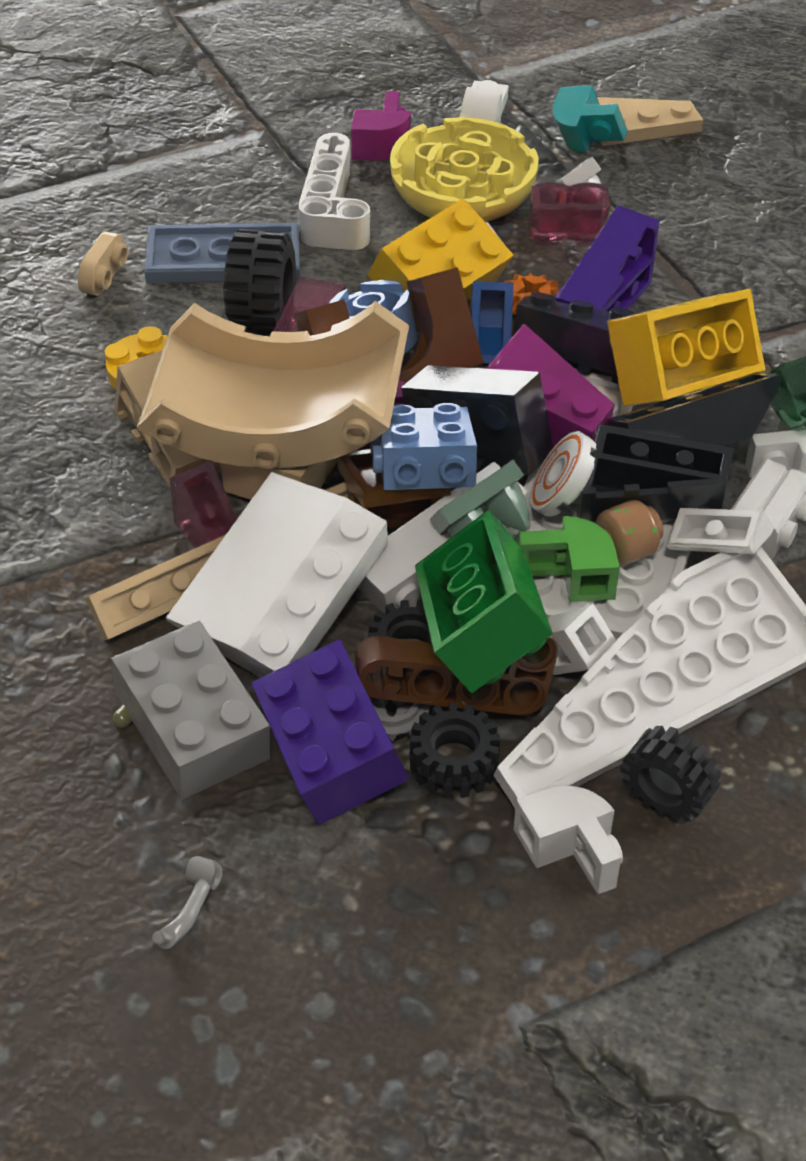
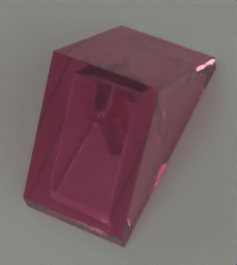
(201, 504)

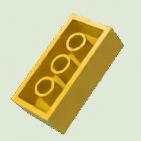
(685, 347)

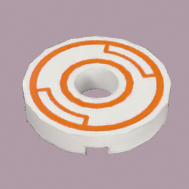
(563, 474)

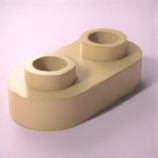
(102, 263)

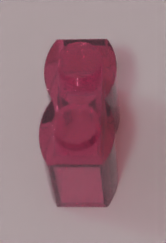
(568, 211)

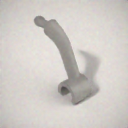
(205, 875)

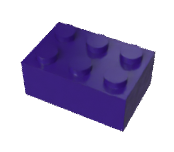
(329, 732)

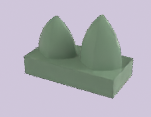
(497, 492)

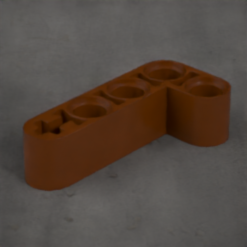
(381, 663)

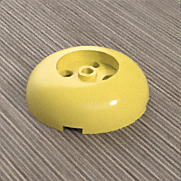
(464, 160)

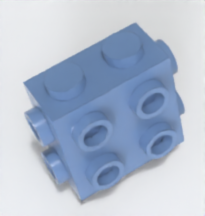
(426, 449)

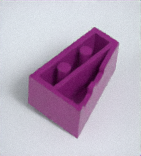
(569, 397)

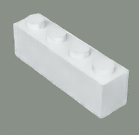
(394, 572)

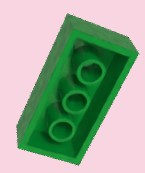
(481, 602)

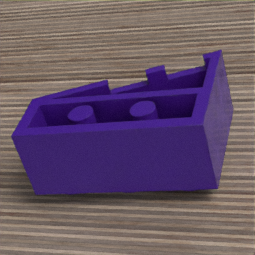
(616, 264)

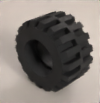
(258, 278)

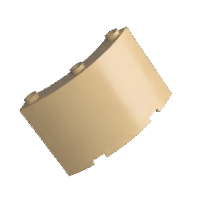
(274, 396)

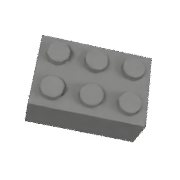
(191, 709)

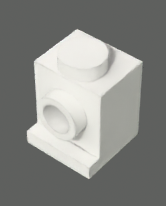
(580, 639)

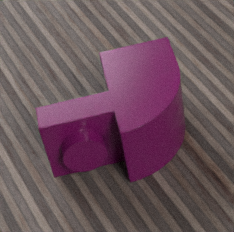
(378, 130)

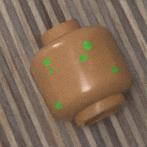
(634, 530)

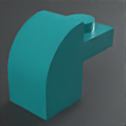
(585, 120)

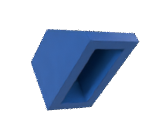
(492, 316)

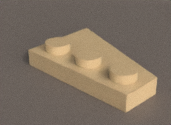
(655, 118)

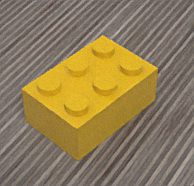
(442, 243)

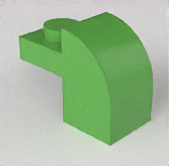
(580, 553)

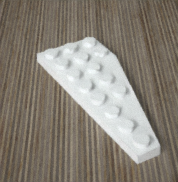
(690, 655)

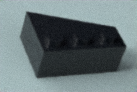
(572, 330)
(503, 408)
(655, 471)

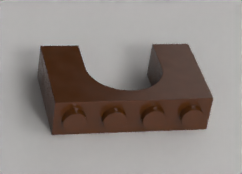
(442, 320)

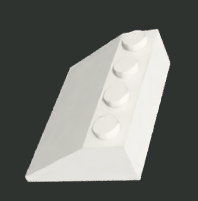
(282, 574)

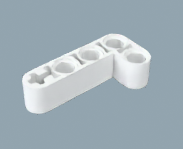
(324, 213)

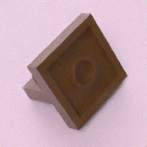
(367, 490)

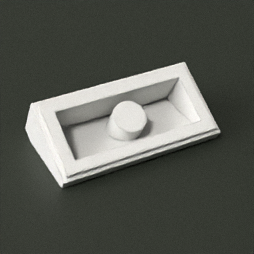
(720, 530)

